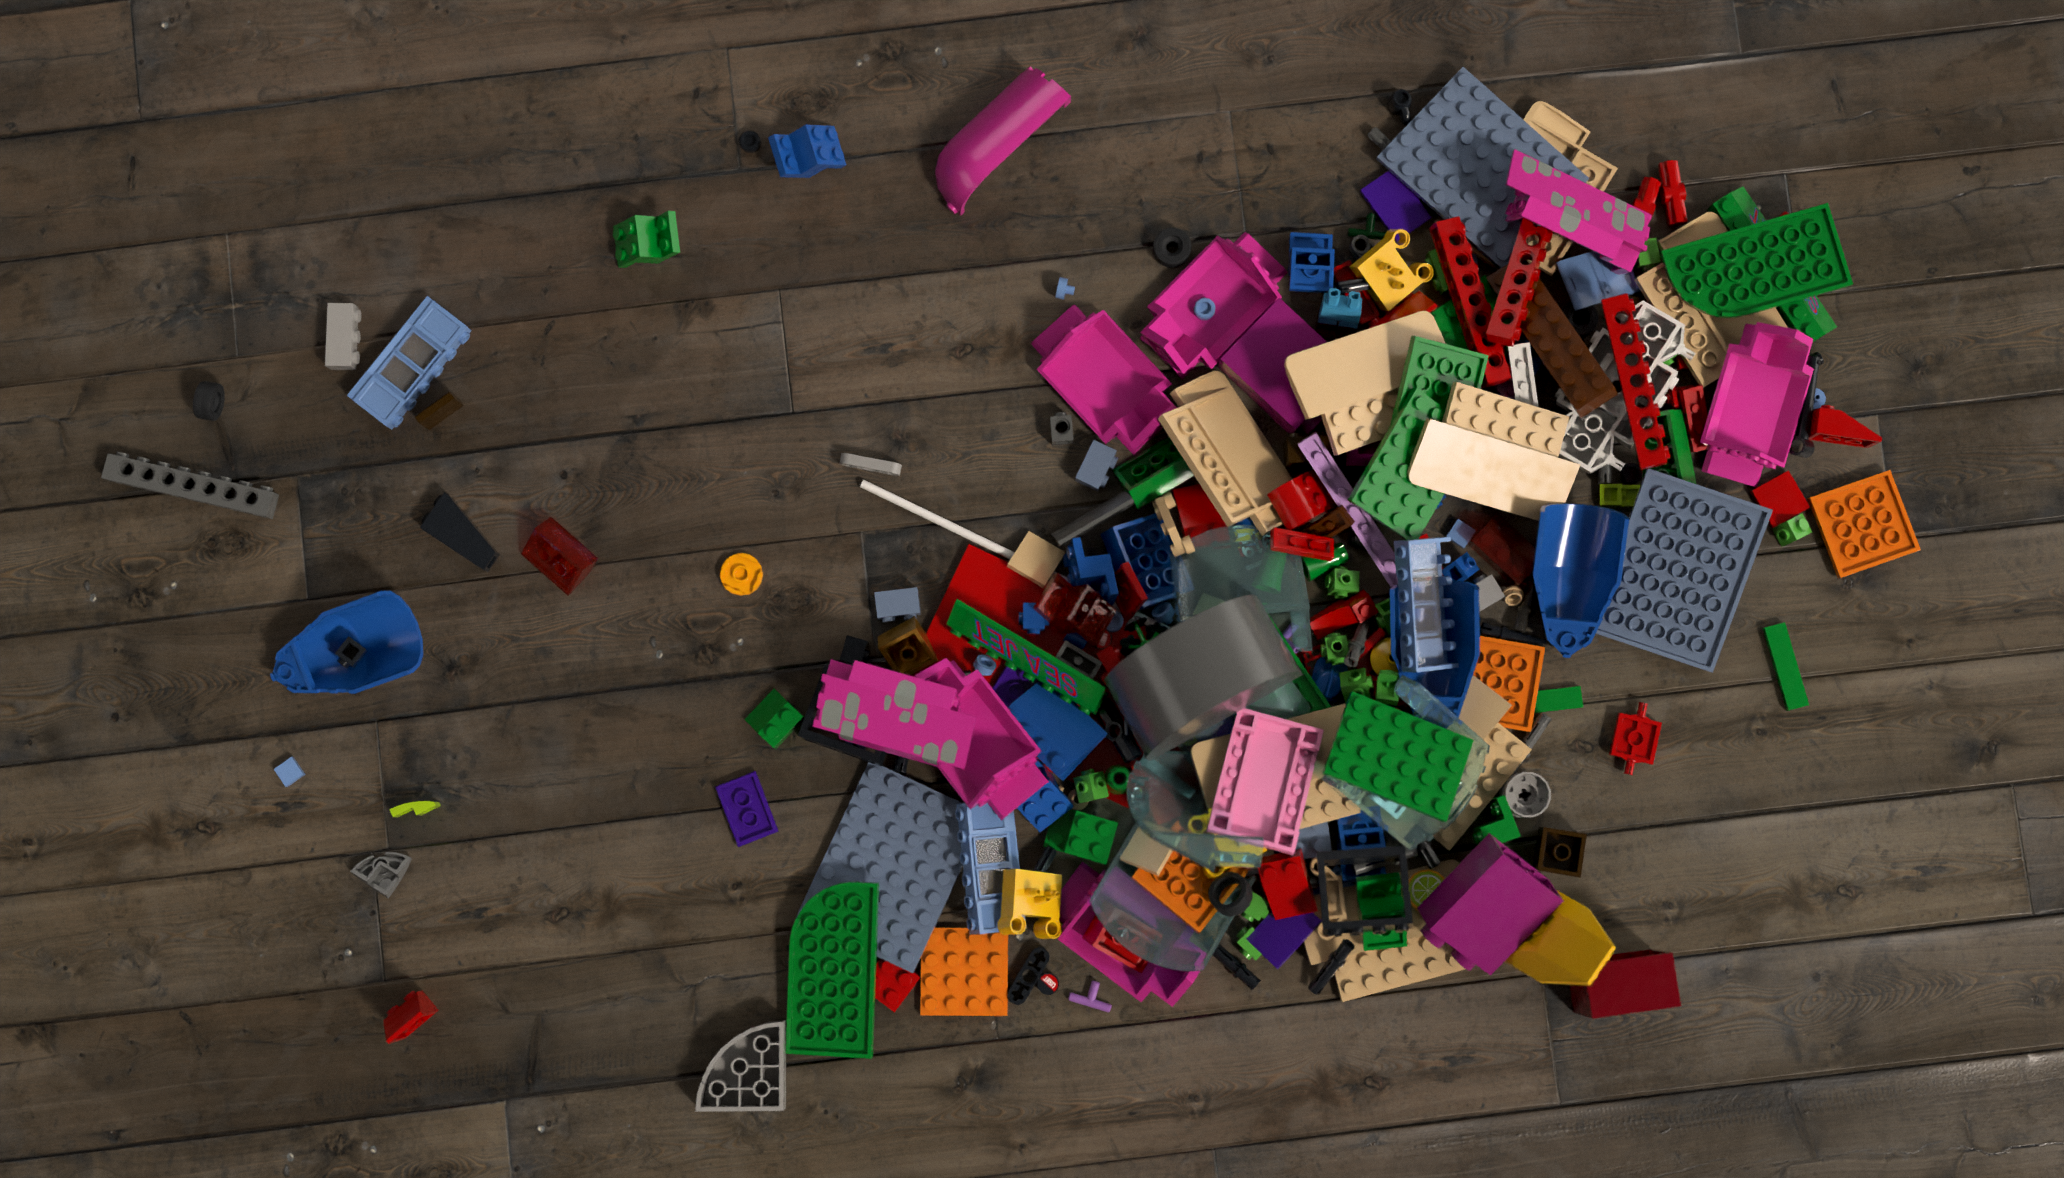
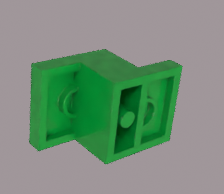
(646, 239)
(1502, 828)
(1082, 836)
(1380, 899)

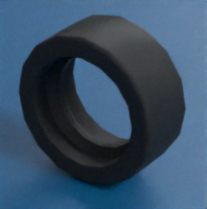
(1220, 884)

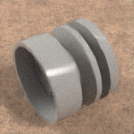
(1537, 794)

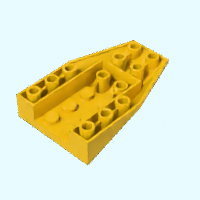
(1565, 947)

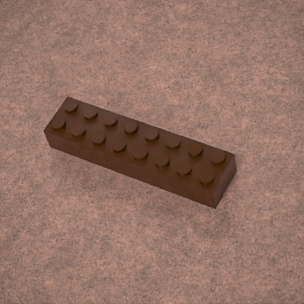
(1561, 349)

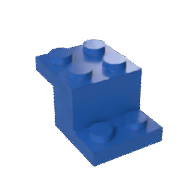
(807, 151)
(1311, 262)
(1091, 570)
(1047, 803)
(1358, 833)

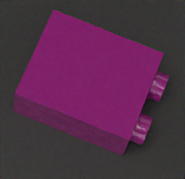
(1258, 364)
(1488, 906)

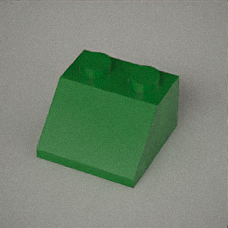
(774, 718)

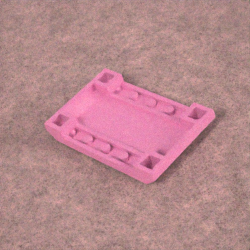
(1265, 779)

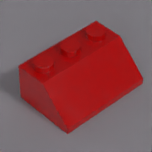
(1411, 304)

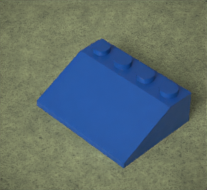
(1148, 553)
(1057, 729)

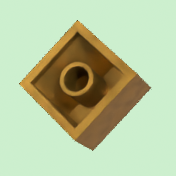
(907, 647)

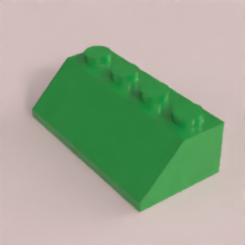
(1680, 460)
(1153, 472)

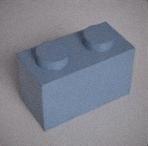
(1096, 465)
(897, 604)

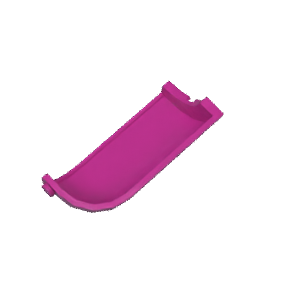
(996, 134)

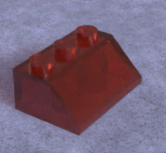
(1504, 550)
(559, 555)

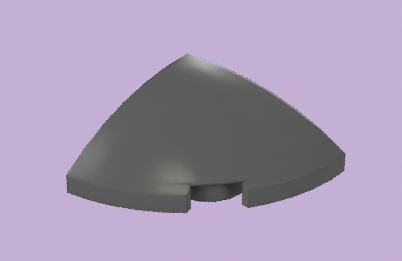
(382, 873)

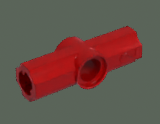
(1672, 193)
(1647, 195)

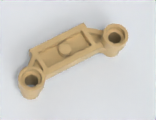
(1161, 507)
(1335, 897)

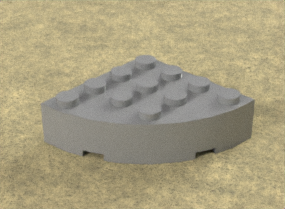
(747, 1072)

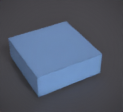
(1460, 533)
(289, 771)

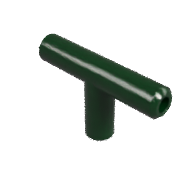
(1369, 230)

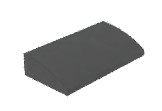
(1092, 519)

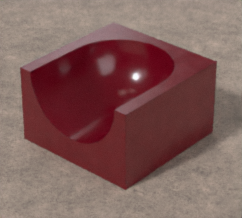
(1629, 985)

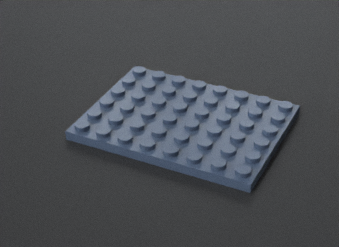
(1460, 160)
(1683, 569)
(907, 844)

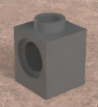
(1061, 438)

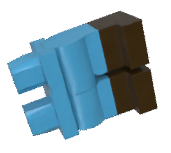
(1341, 309)

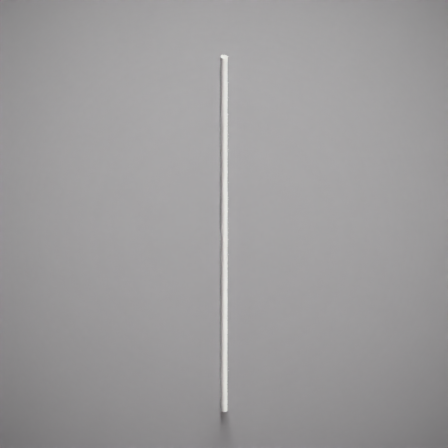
(960, 530)

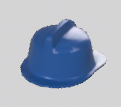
(1328, 679)

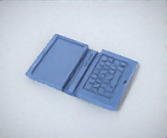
(1591, 280)

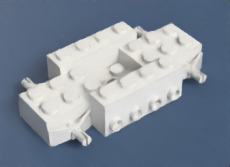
(1592, 437)

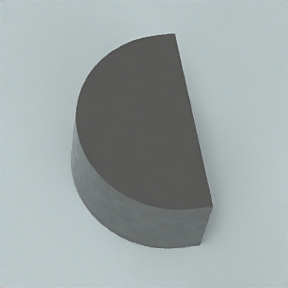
(1200, 673)

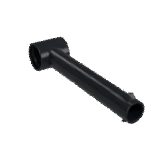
(1805, 418)

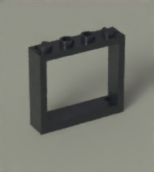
(806, 734)
(1359, 856)

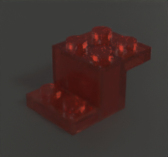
(1075, 609)

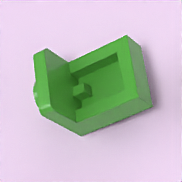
(1792, 530)
(1386, 687)
(1248, 949)

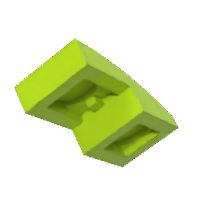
(1618, 495)
(419, 807)

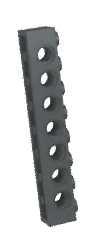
(116, 467)

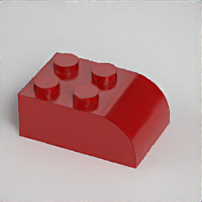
(1301, 500)

